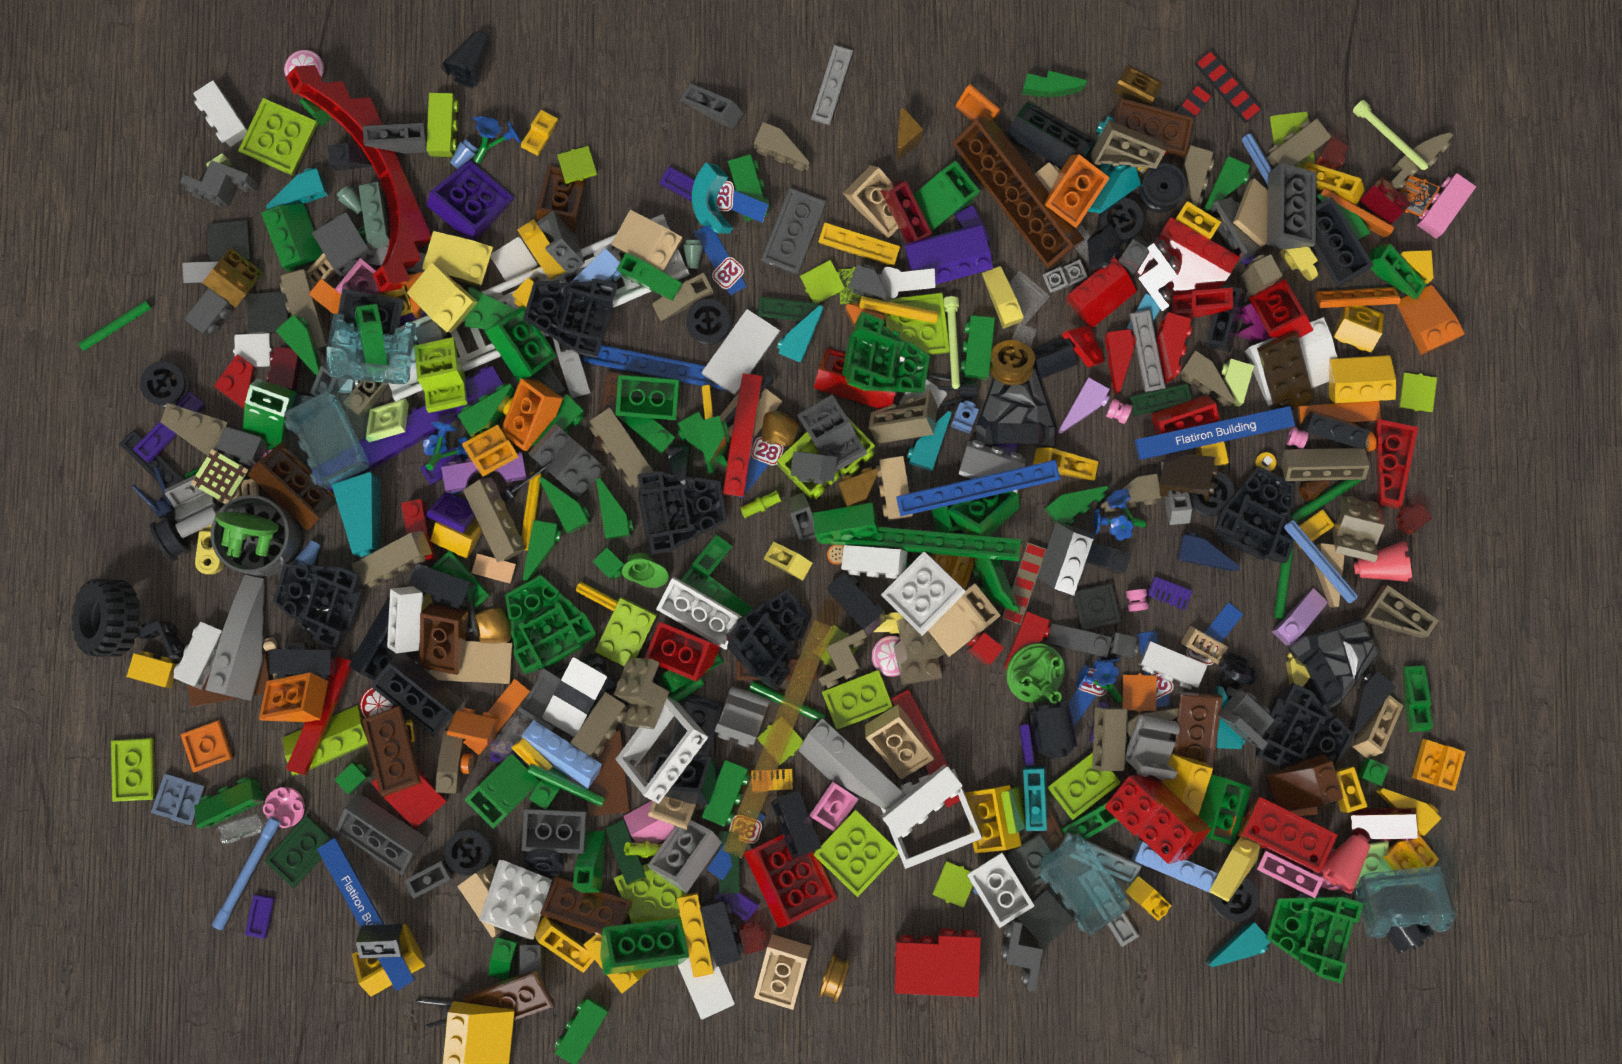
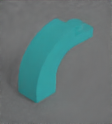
(704, 198)

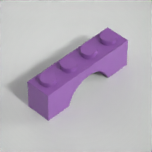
(457, 476)

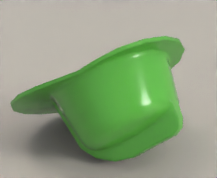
(644, 571)

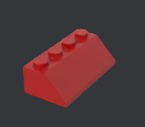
(832, 380)

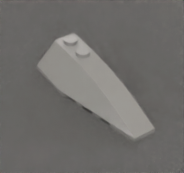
(240, 645)
(847, 766)

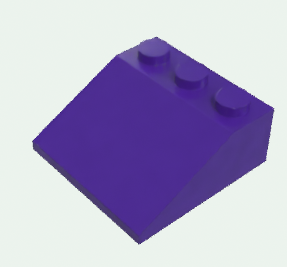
(469, 200)

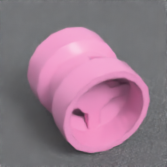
(1119, 411)
(1135, 595)

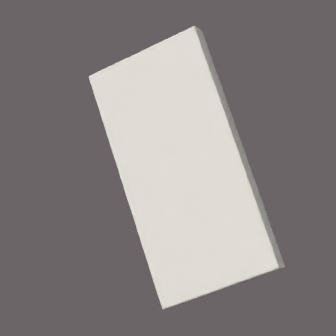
(740, 351)

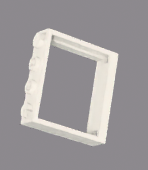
(677, 760)
(976, 835)

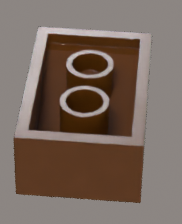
(560, 197)
(442, 638)
(1305, 784)

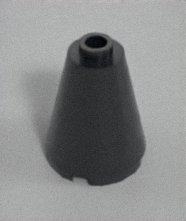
(468, 59)

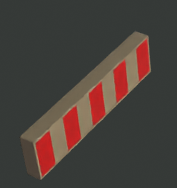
(1025, 581)

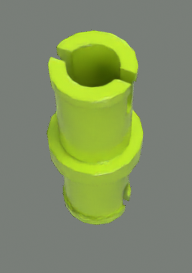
(760, 504)
(644, 848)

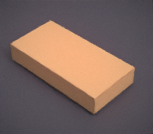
(492, 569)

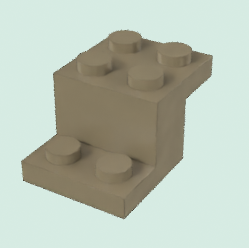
(1358, 528)
(917, 655)
(843, 659)
(644, 696)

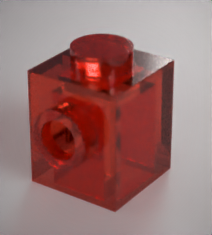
(1332, 154)
(1412, 518)
(752, 937)

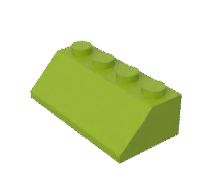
(342, 736)

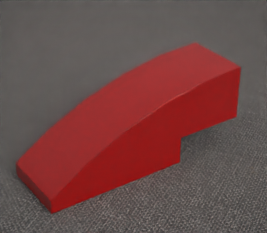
(1203, 302)

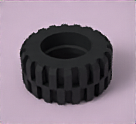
(106, 617)

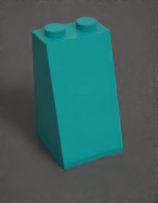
(361, 512)

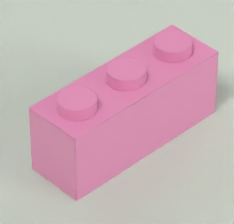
(1446, 205)
(1290, 874)

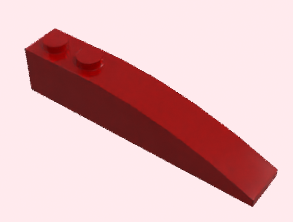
(743, 435)

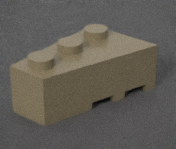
(1126, 147)
(906, 420)
(195, 428)
(1398, 613)

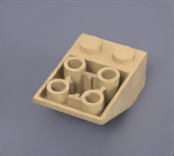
(964, 620)

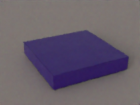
(452, 512)

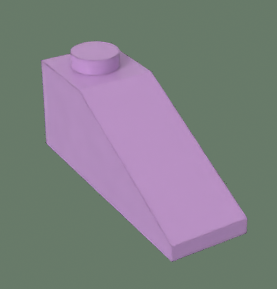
(1088, 401)
(1300, 617)

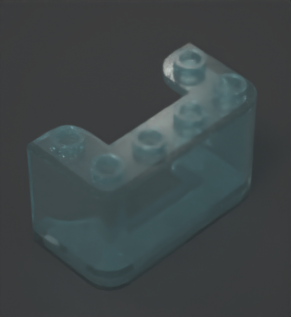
(347, 360)
(327, 439)
(1083, 884)
(1405, 899)

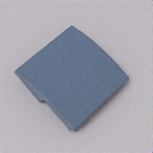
(177, 798)

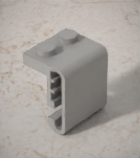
(192, 507)
(742, 716)
(1151, 748)

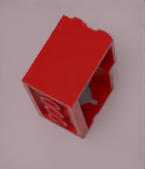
(1158, 817)
(1287, 835)
(938, 966)

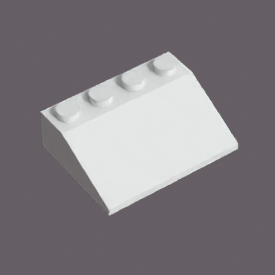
(1316, 350)

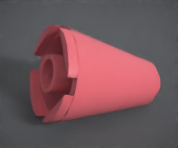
(1390, 564)
(1346, 863)

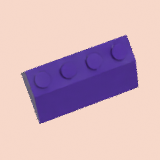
(951, 254)

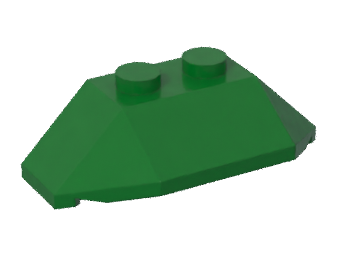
(995, 583)

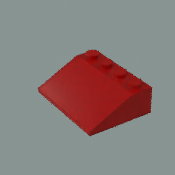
(1202, 261)
(789, 885)

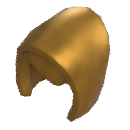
(779, 428)
(493, 626)

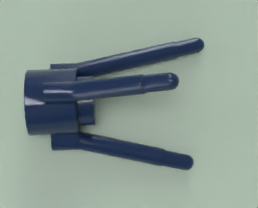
(160, 506)

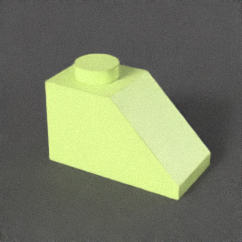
(1237, 378)

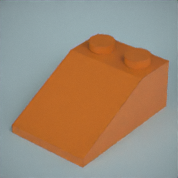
(1075, 189)
(1429, 320)
(530, 412)
(294, 698)

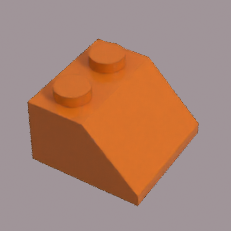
(474, 726)

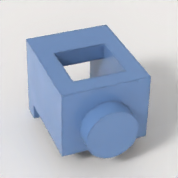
(961, 423)

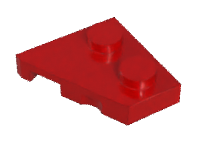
(1085, 345)
(236, 380)

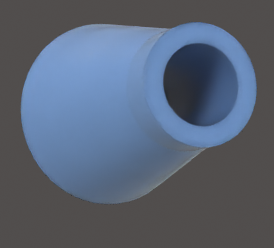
(463, 153)
(308, 554)

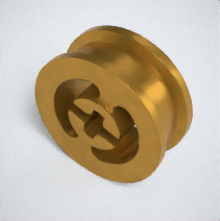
(1013, 354)
(834, 977)

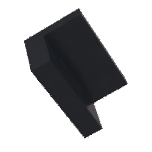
(1054, 357)
(379, 941)

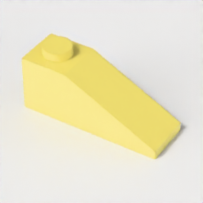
(1002, 297)
(1235, 868)

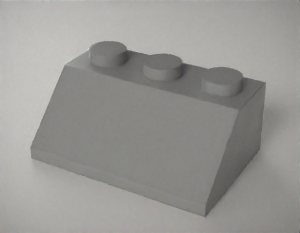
(984, 460)
(685, 855)

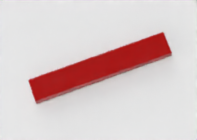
(909, 706)
(314, 730)

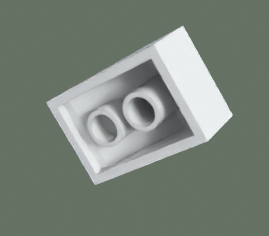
(1000, 890)

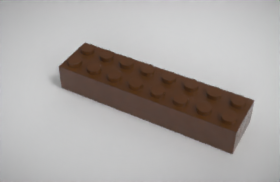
(1016, 190)

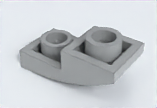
(196, 271)
(1065, 276)

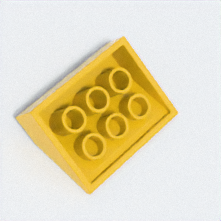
(478, 1034)

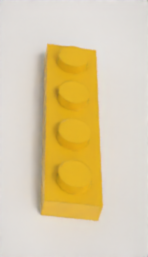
(859, 244)
(695, 935)

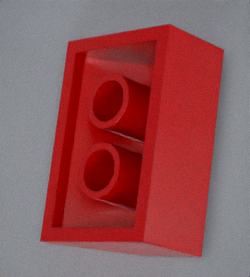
(1101, 293)
(1280, 311)
(681, 651)

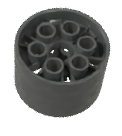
(288, 551)

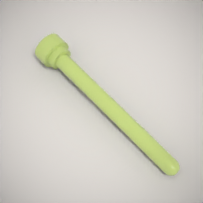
(1362, 110)
(951, 305)

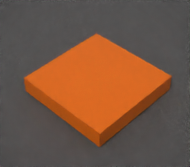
(206, 746)

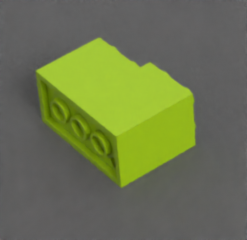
(806, 445)

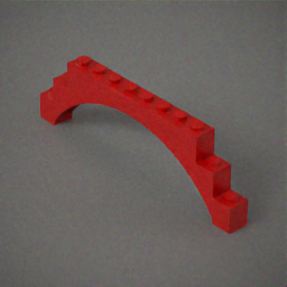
(407, 223)

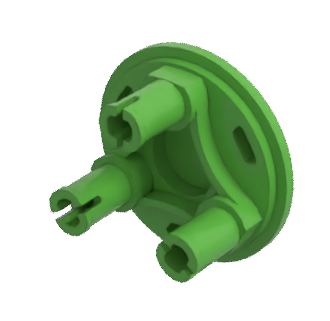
(242, 525)
(1036, 673)

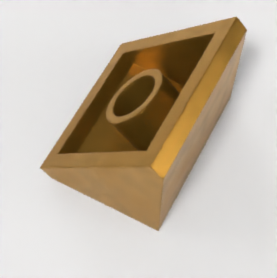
(1137, 86)
(908, 134)

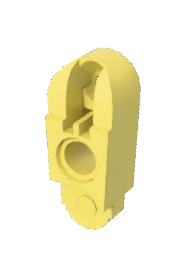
(1301, 259)
(204, 553)

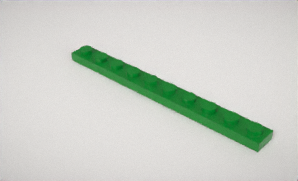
(939, 543)

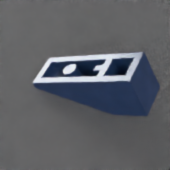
(1201, 552)

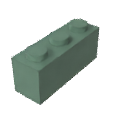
(374, 215)

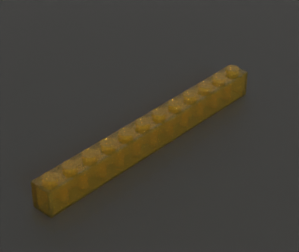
(777, 739)

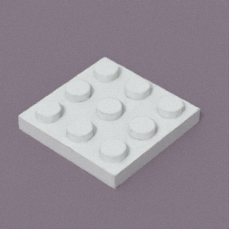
(923, 593)
(515, 899)

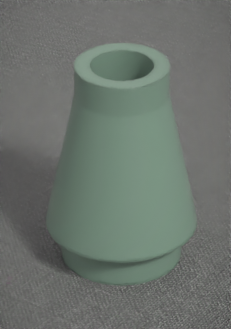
(350, 199)
(693, 253)

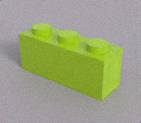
(442, 124)

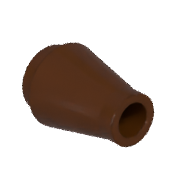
(1311, 489)

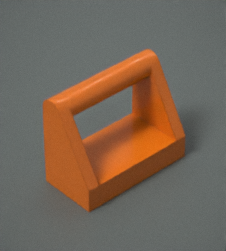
(975, 104)

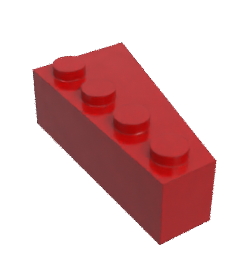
(1393, 460)

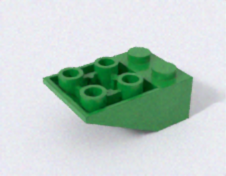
(945, 195)
(266, 409)
(487, 411)
(502, 790)

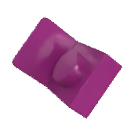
(1256, 330)

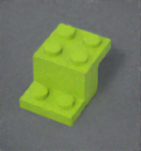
(440, 375)

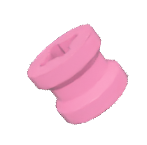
(1297, 437)

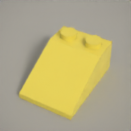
(458, 258)
(442, 298)

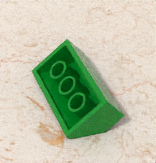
(713, 439)
(643, 946)

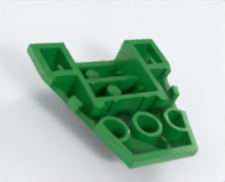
(882, 360)
(544, 625)
(1315, 932)

